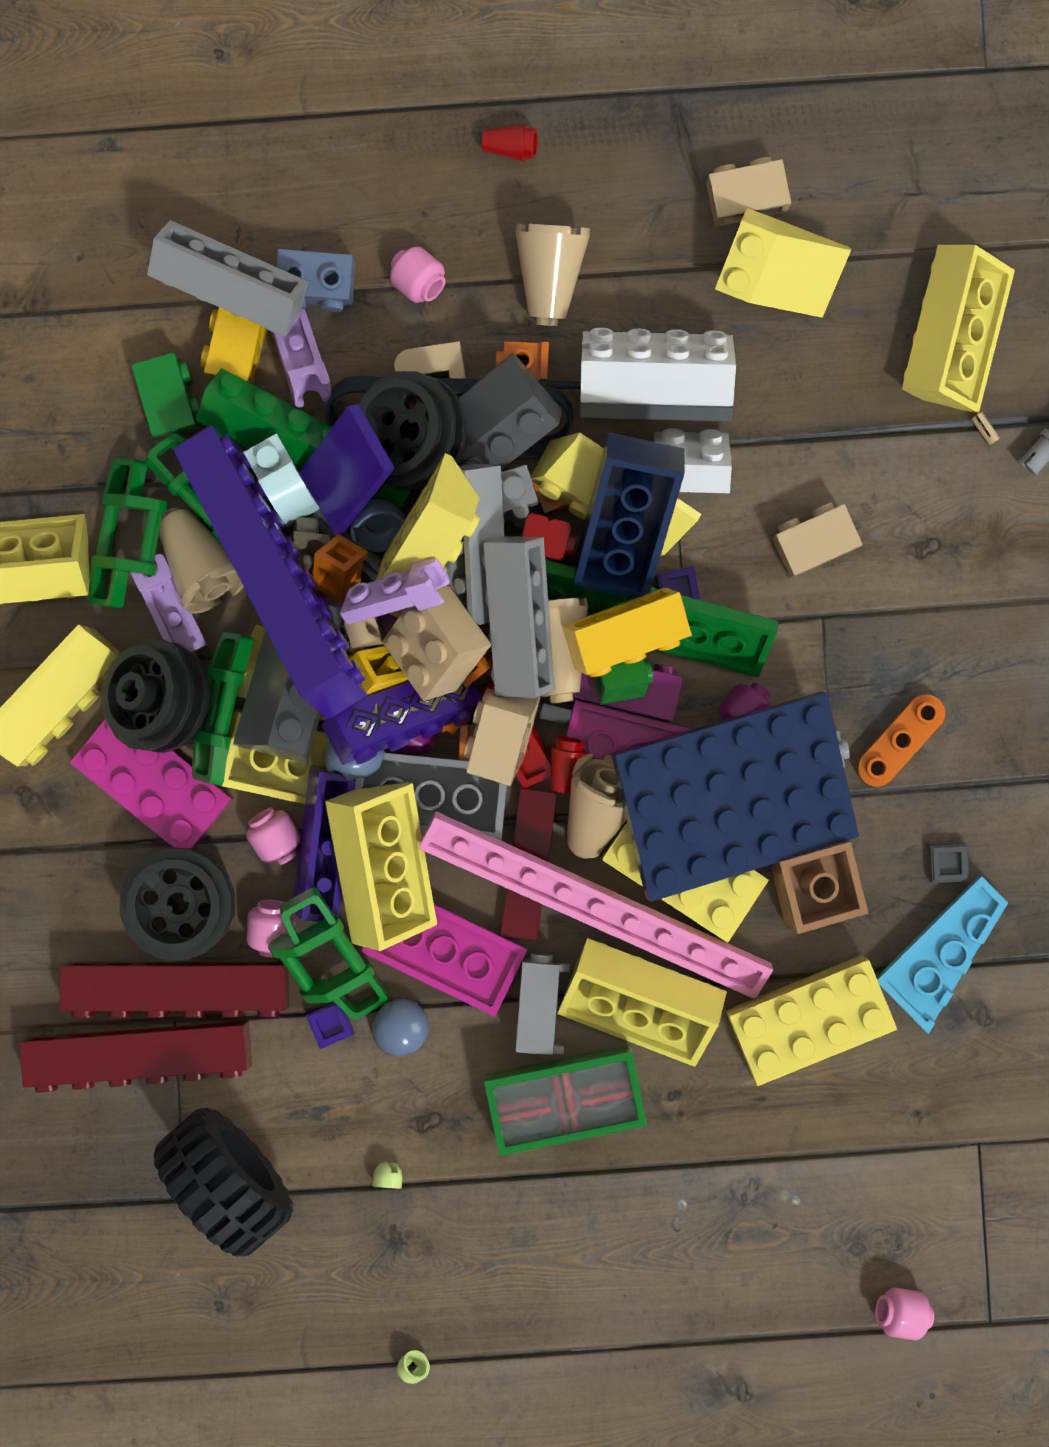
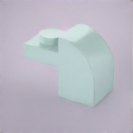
(281, 480)

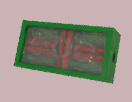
(565, 1100)

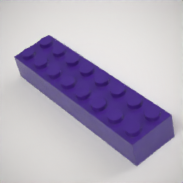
(271, 574)

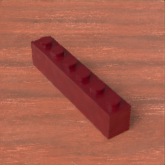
(174, 987)
(135, 1054)

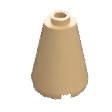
(550, 268)
(196, 561)
(566, 678)
(594, 806)

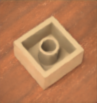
(436, 645)
(500, 736)

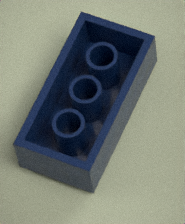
(628, 516)

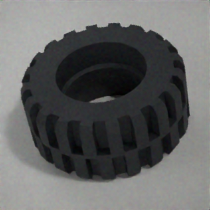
(222, 1182)

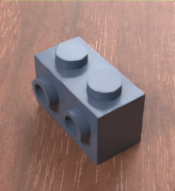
(329, 276)

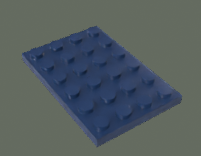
(735, 795)

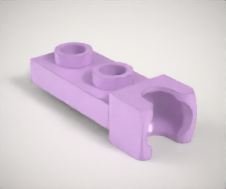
(302, 362)
(396, 592)
(165, 607)

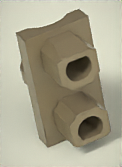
(307, 540)

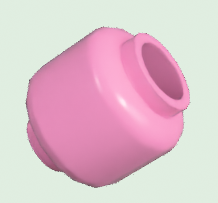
(417, 274)
(273, 836)
(265, 925)
(904, 1313)

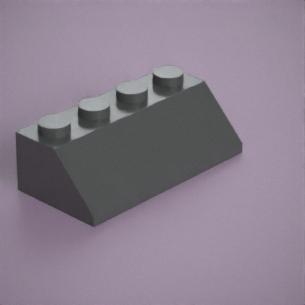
(505, 415)
(274, 713)

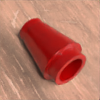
(513, 142)
(563, 759)

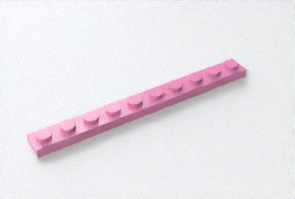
(595, 905)

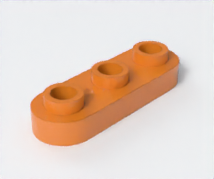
(888, 752)

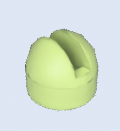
(387, 1175)
(419, 1372)

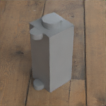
(518, 496)
(539, 1005)

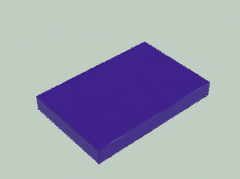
(346, 469)

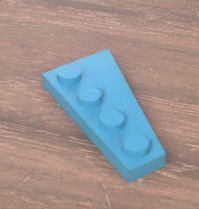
(934, 962)

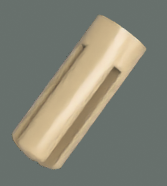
(989, 439)

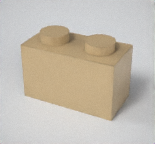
(756, 187)
(817, 539)

